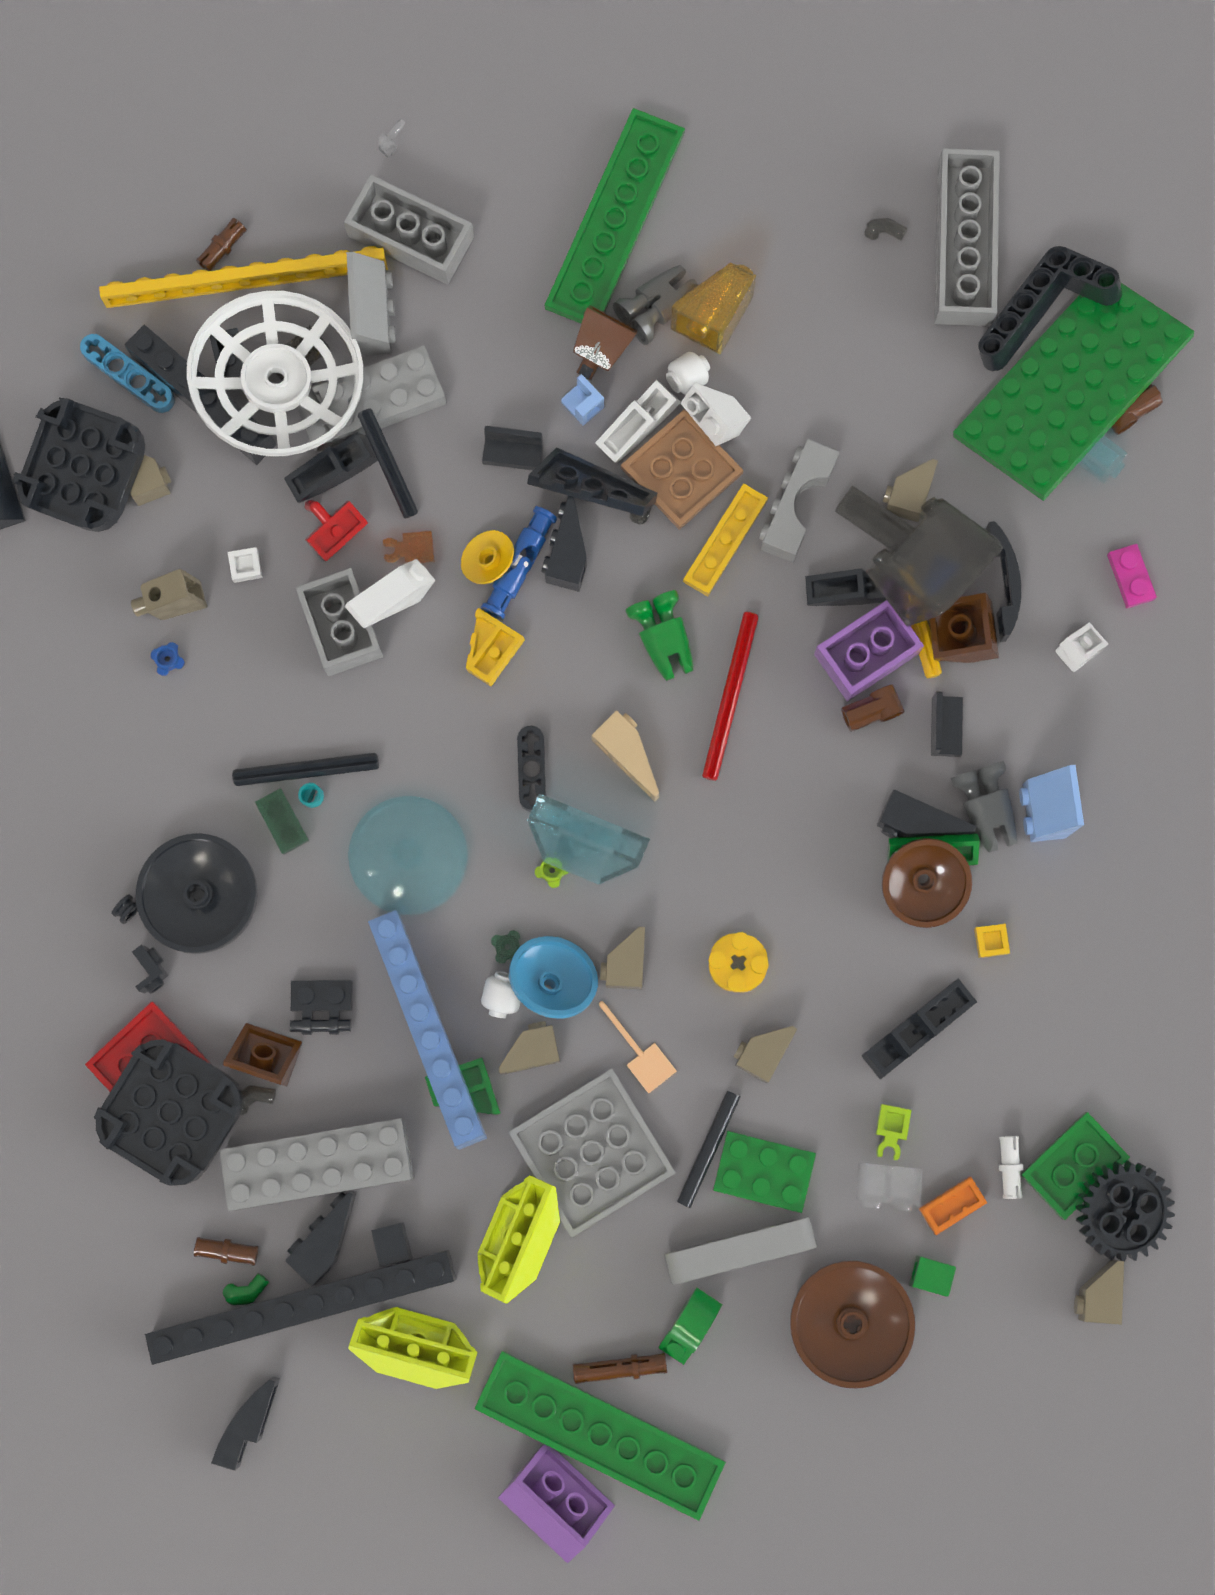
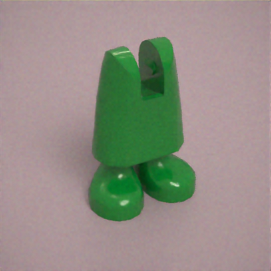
(663, 638)

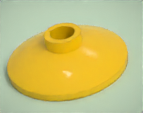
(487, 557)

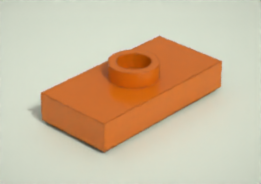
(952, 1205)

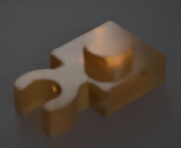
(414, 546)

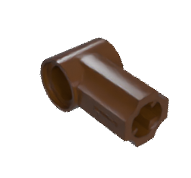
(1143, 405)
(879, 706)

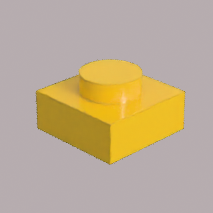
(992, 940)

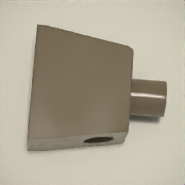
(170, 596)

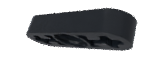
(524, 791)

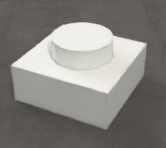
(245, 564)

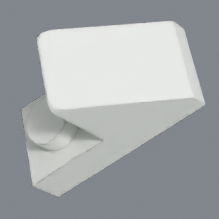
(1081, 647)

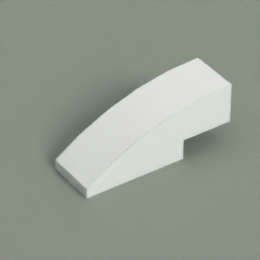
(638, 421)

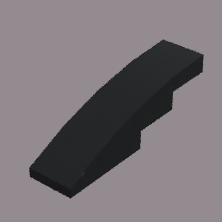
(919, 1028)

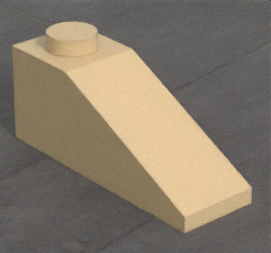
(624, 747)

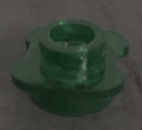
(499, 942)

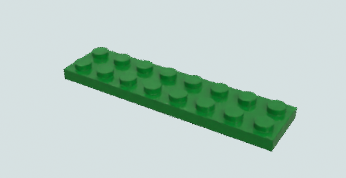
(615, 216)
(600, 1435)

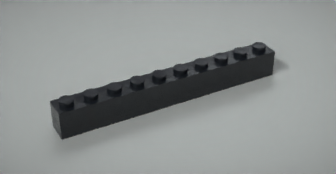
(300, 1307)

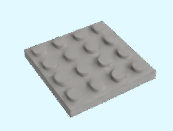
(592, 1152)

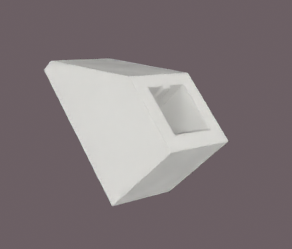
(715, 413)

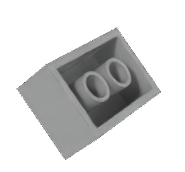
(336, 633)

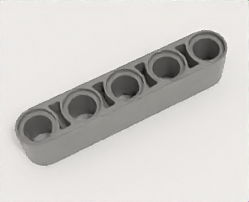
(740, 1250)

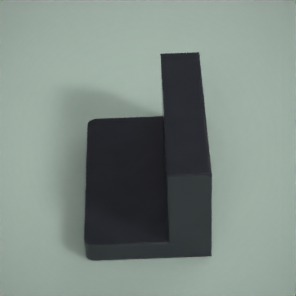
(512, 448)
(946, 725)

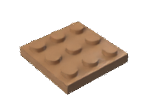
(682, 469)

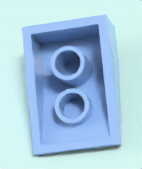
(1052, 805)

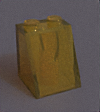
(714, 307)

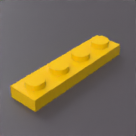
(725, 540)

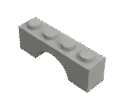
(812, 469)

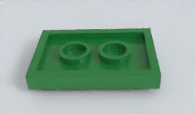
(1070, 1161)
(764, 1171)

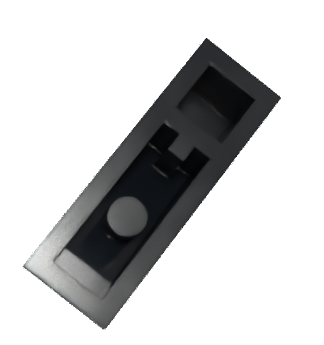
(913, 818)

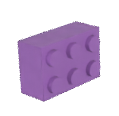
(868, 650)

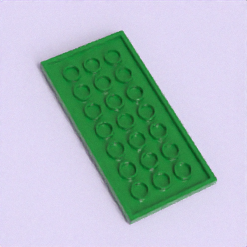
(1072, 388)

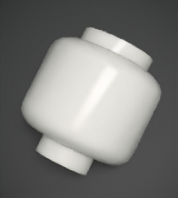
(687, 371)
(499, 996)

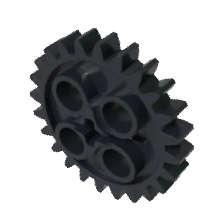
(1149, 1218)

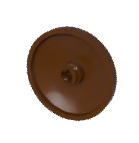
(852, 1324)

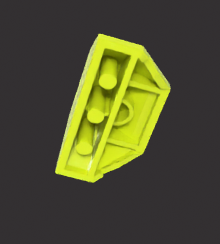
(518, 1239)
(414, 1348)

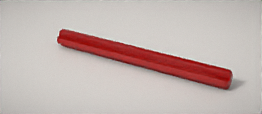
(730, 696)

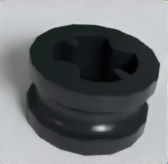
(125, 909)

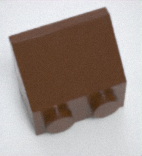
(965, 631)

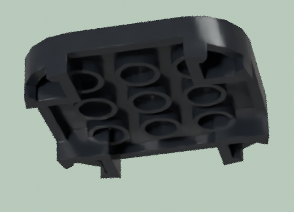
(81, 465)
(169, 1112)

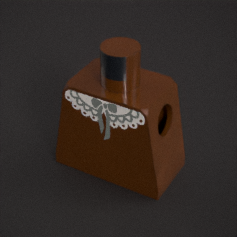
(601, 341)

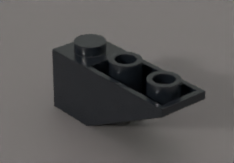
(568, 557)
(322, 1246)

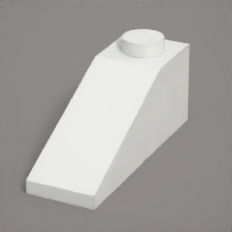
(391, 594)

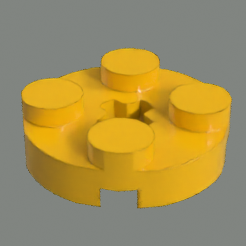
(739, 945)

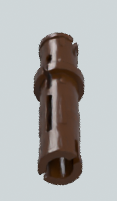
(620, 1368)

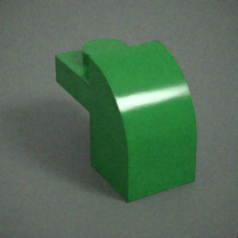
(690, 1326)

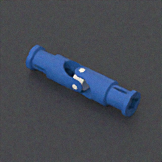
(510, 582)

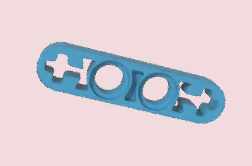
(127, 373)

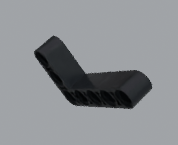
(1055, 271)

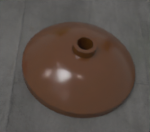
(940, 896)

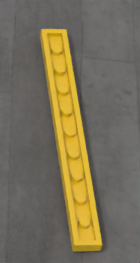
(231, 278)

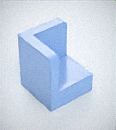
(583, 401)

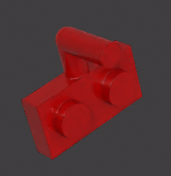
(335, 528)

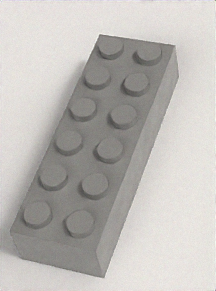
(967, 237)
(316, 1164)

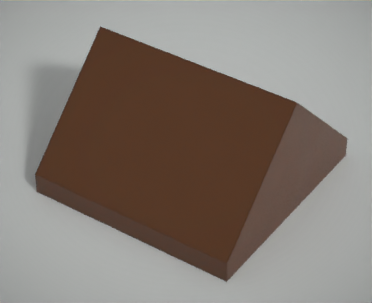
(264, 1054)

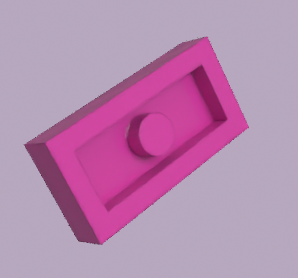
(1131, 576)

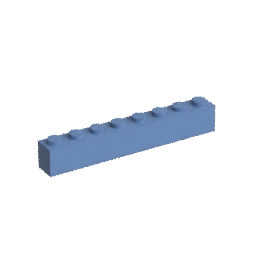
(427, 1030)

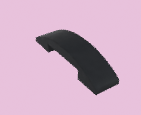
(1007, 614)

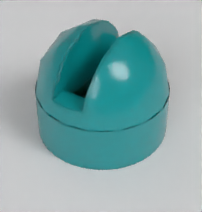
(307, 794)

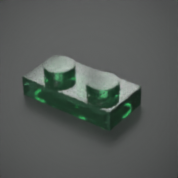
(282, 821)

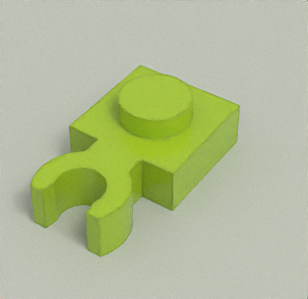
(893, 1125)

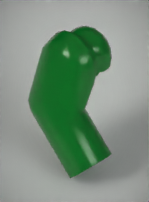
(245, 1294)

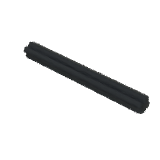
(305, 769)

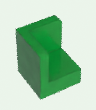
(932, 1276)

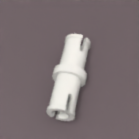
(1010, 1167)

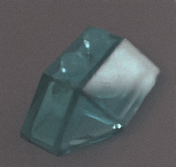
(584, 842)

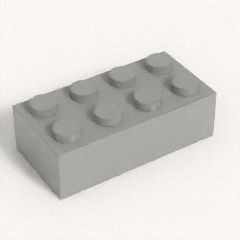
(409, 229)

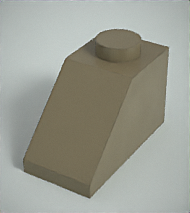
(150, 482)
(910, 491)
(625, 963)
(532, 1049)
(764, 1053)
(1102, 1295)

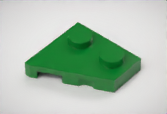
(479, 1087)

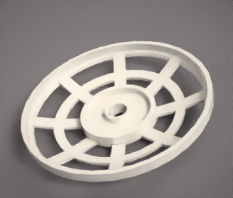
(274, 359)

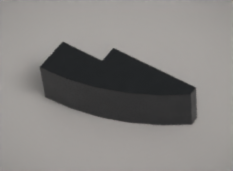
(331, 467)
(842, 589)
(245, 1426)

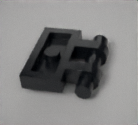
(321, 996)

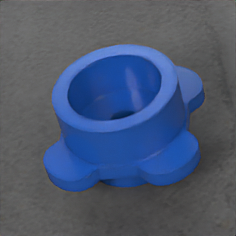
(169, 650)

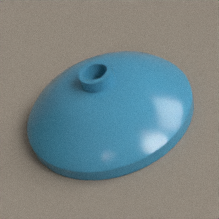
(560, 966)

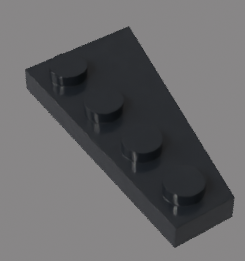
(584, 480)

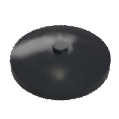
(196, 893)

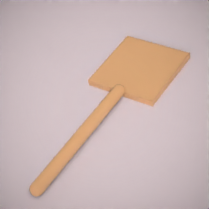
(648, 1067)

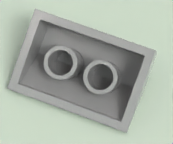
(370, 304)

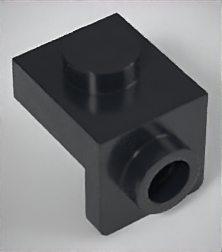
(151, 962)

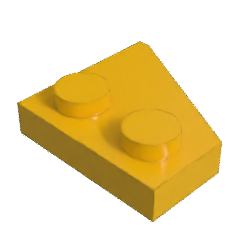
(491, 647)

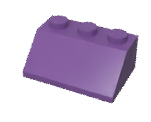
(557, 1502)

